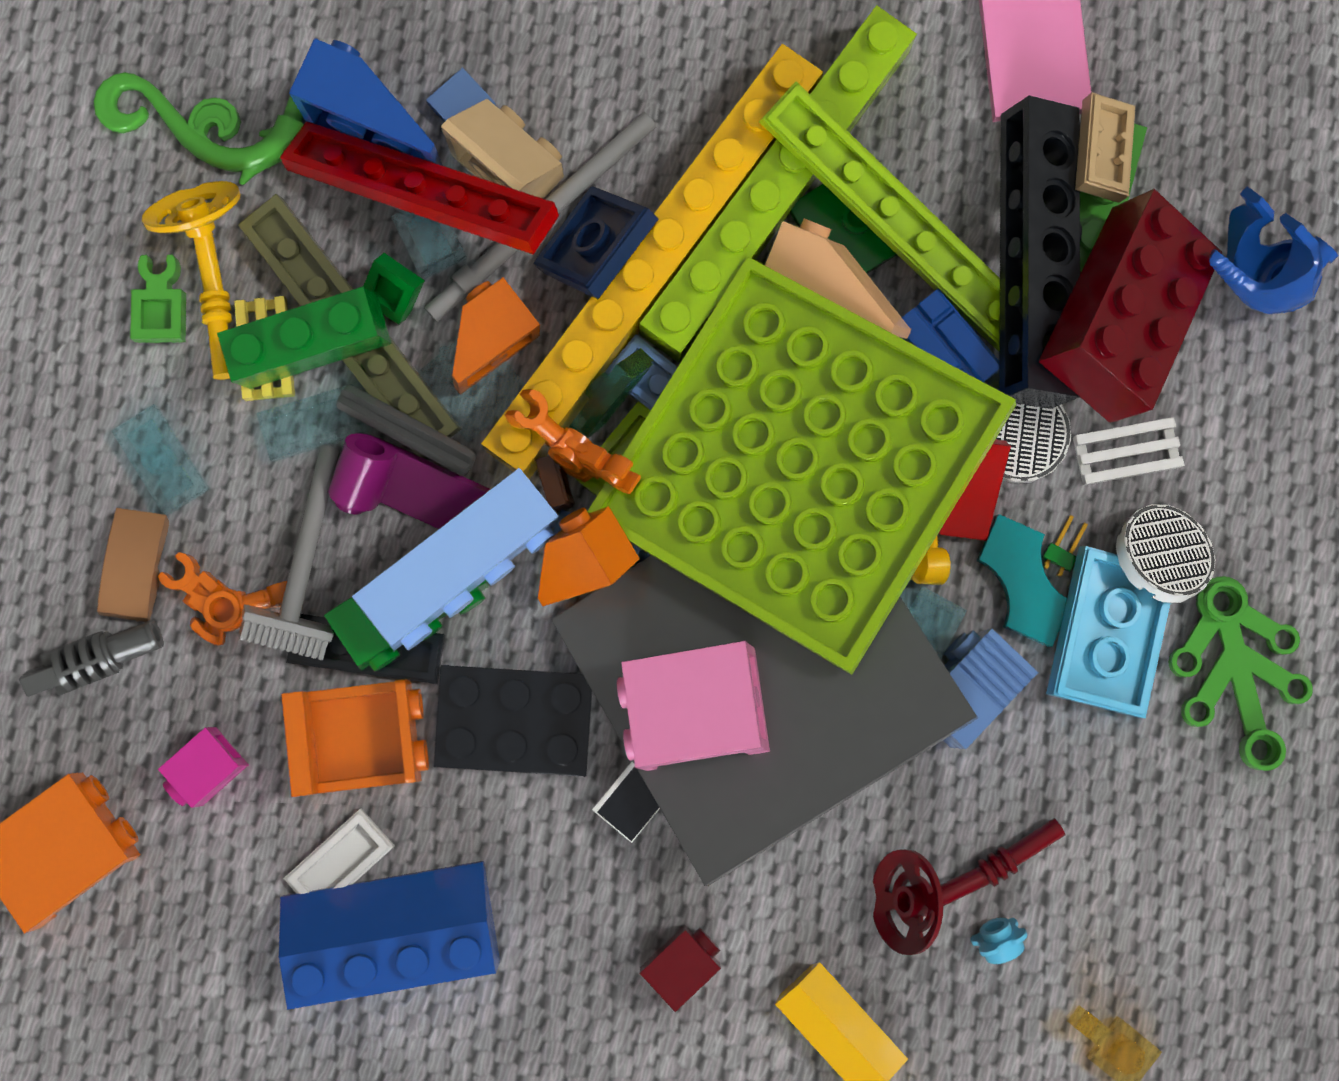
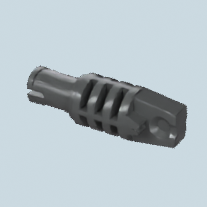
(91, 659)

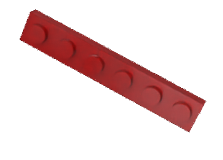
(421, 187)

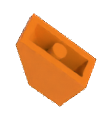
(490, 332)
(584, 556)

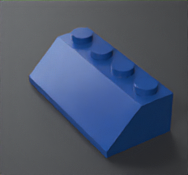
(387, 935)

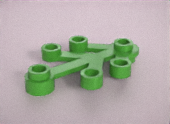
(1239, 665)

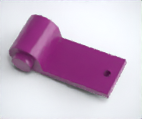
(380, 472)

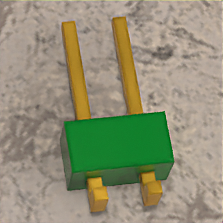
(1059, 556)

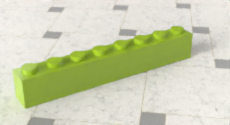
(772, 189)

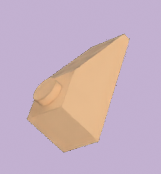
(832, 272)

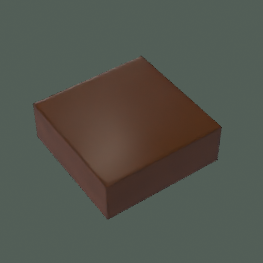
(555, 484)

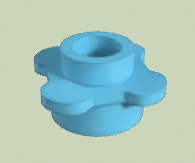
(1000, 940)

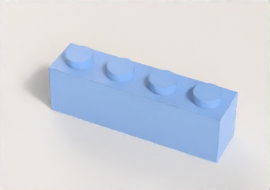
(456, 560)

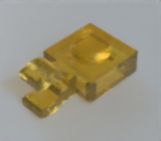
(1117, 1048)

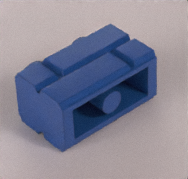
(946, 335)

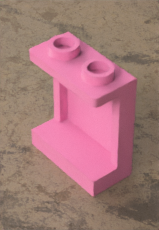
(693, 705)

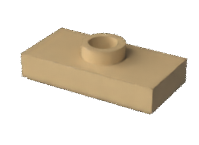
(1105, 147)

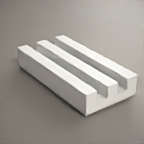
(1169, 443)

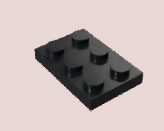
(513, 721)

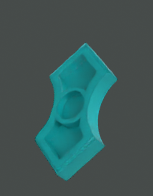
(1015, 558)

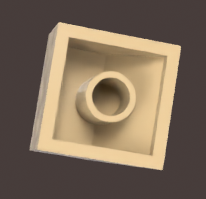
(497, 149)

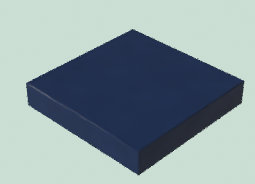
(595, 241)

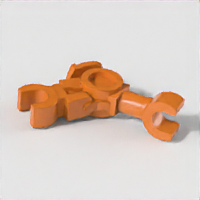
(572, 449)
(216, 601)

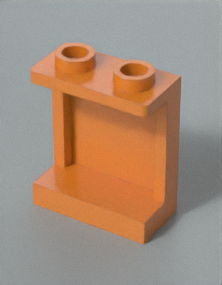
(354, 737)
(60, 849)

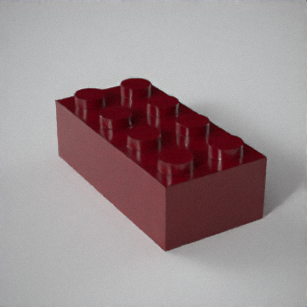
(1131, 307)

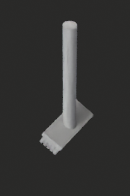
(286, 628)

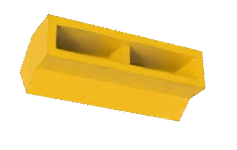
(839, 1027)

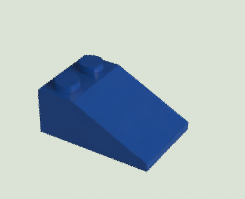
(347, 96)

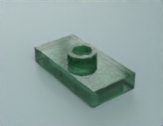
(610, 392)

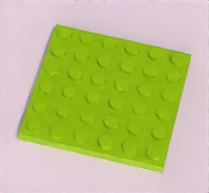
(804, 462)

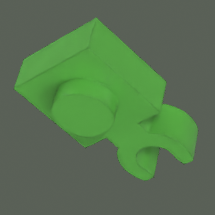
(158, 310)

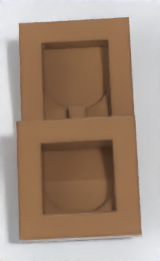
(131, 565)

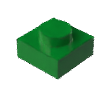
(394, 286)

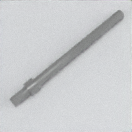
(470, 277)

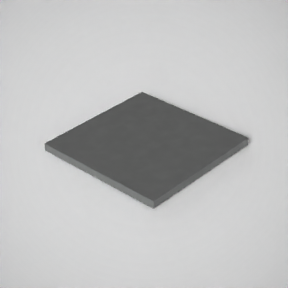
(823, 725)

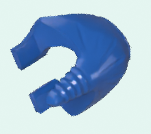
(1274, 275)

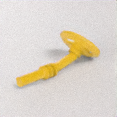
(198, 223)

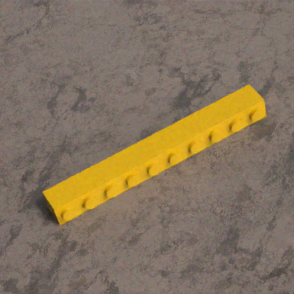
(683, 220)

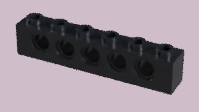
(1036, 242)

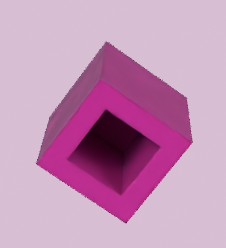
(201, 768)

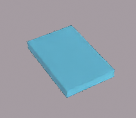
(1107, 638)

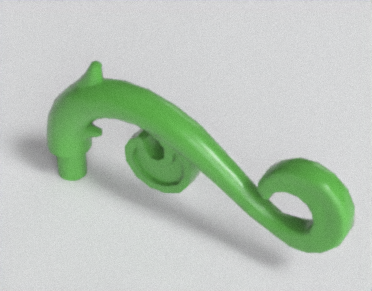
(194, 133)

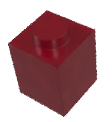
(682, 966)

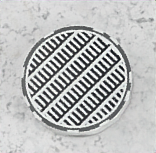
(1037, 442)
(1165, 553)

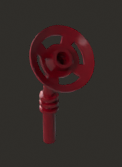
(922, 900)

